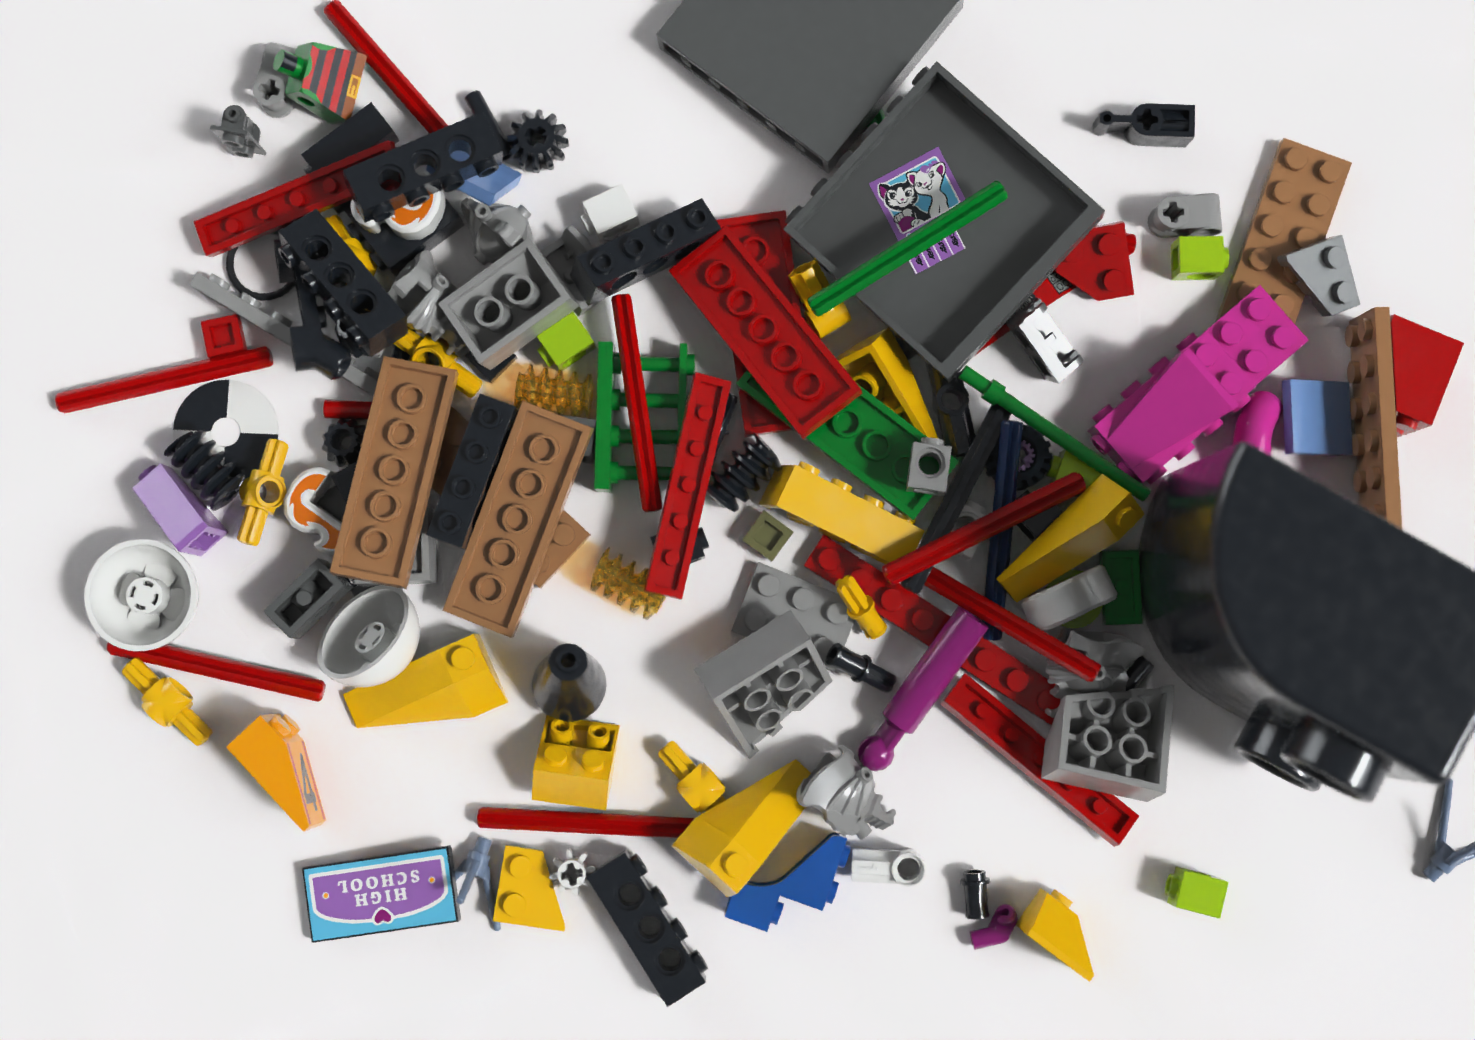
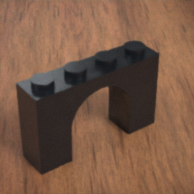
(351, 137)

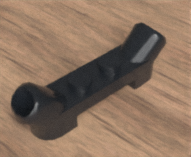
(309, 344)

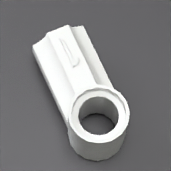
(882, 866)

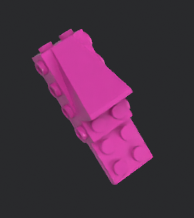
(1195, 387)

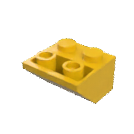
(575, 763)

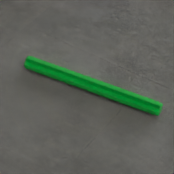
(907, 248)

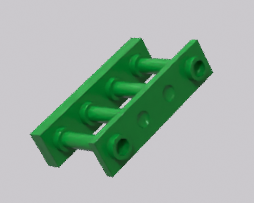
(613, 399)

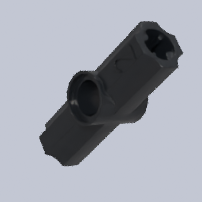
(956, 424)

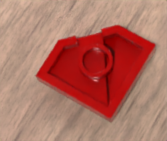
(1101, 263)

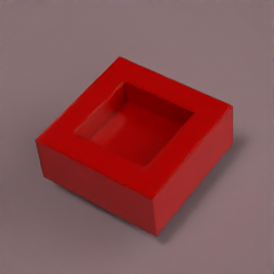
(223, 335)

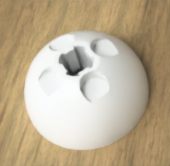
(123, 602)
(370, 638)

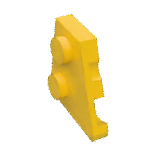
(526, 892)

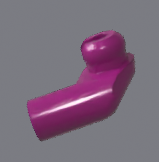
(998, 930)

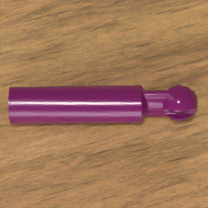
(922, 687)

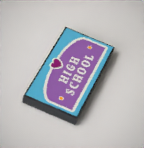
(381, 894)

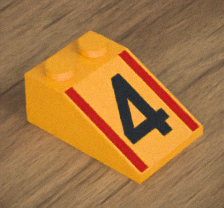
(281, 765)

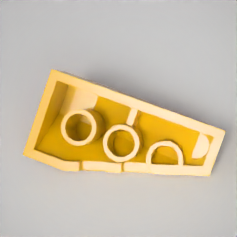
(886, 374)
(1081, 531)
(439, 686)
(742, 831)

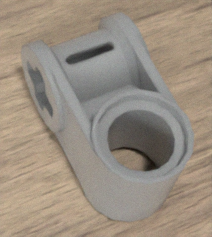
(272, 83)
(1191, 215)

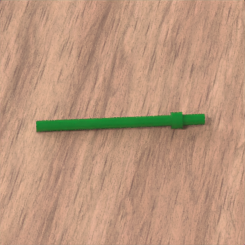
(995, 393)

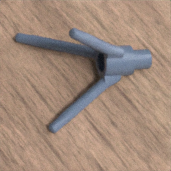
(1446, 857)
(477, 866)

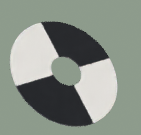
(233, 401)

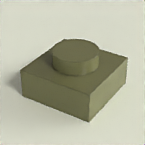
(767, 536)

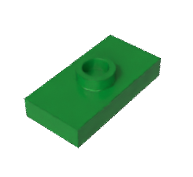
(1124, 573)

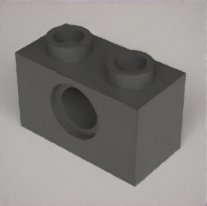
(307, 599)

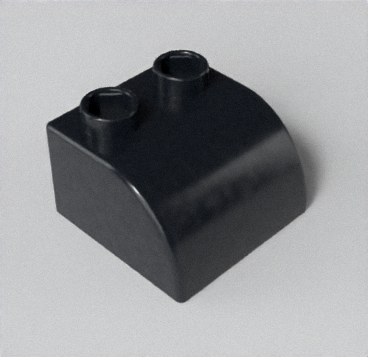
(1311, 624)

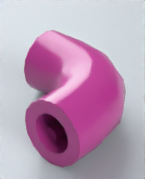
(1258, 420)

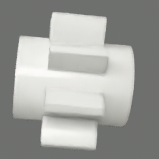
(566, 881)

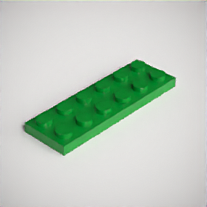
(868, 444)

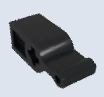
(1168, 125)

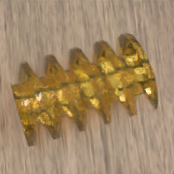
(555, 391)
(626, 584)

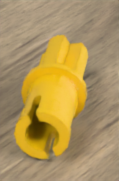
(860, 607)

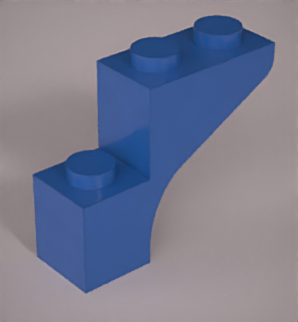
(806, 882)

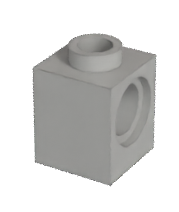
(924, 483)

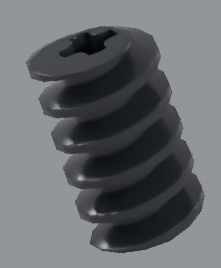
(205, 468)
(743, 474)

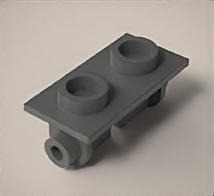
(239, 133)

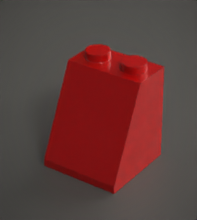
(1420, 371)

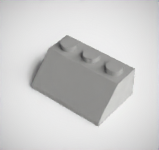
(508, 304)

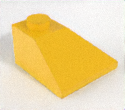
(1057, 930)

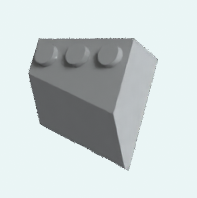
(764, 679)
(1112, 742)

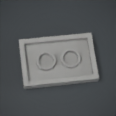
(816, 608)

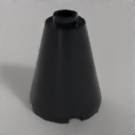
(569, 683)

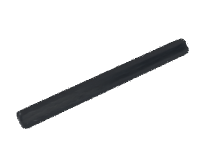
(961, 487)

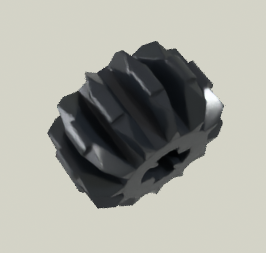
(535, 129)

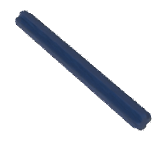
(1004, 494)

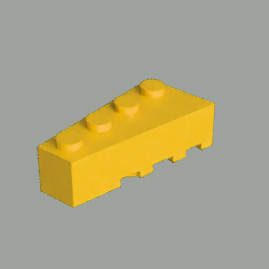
(840, 513)

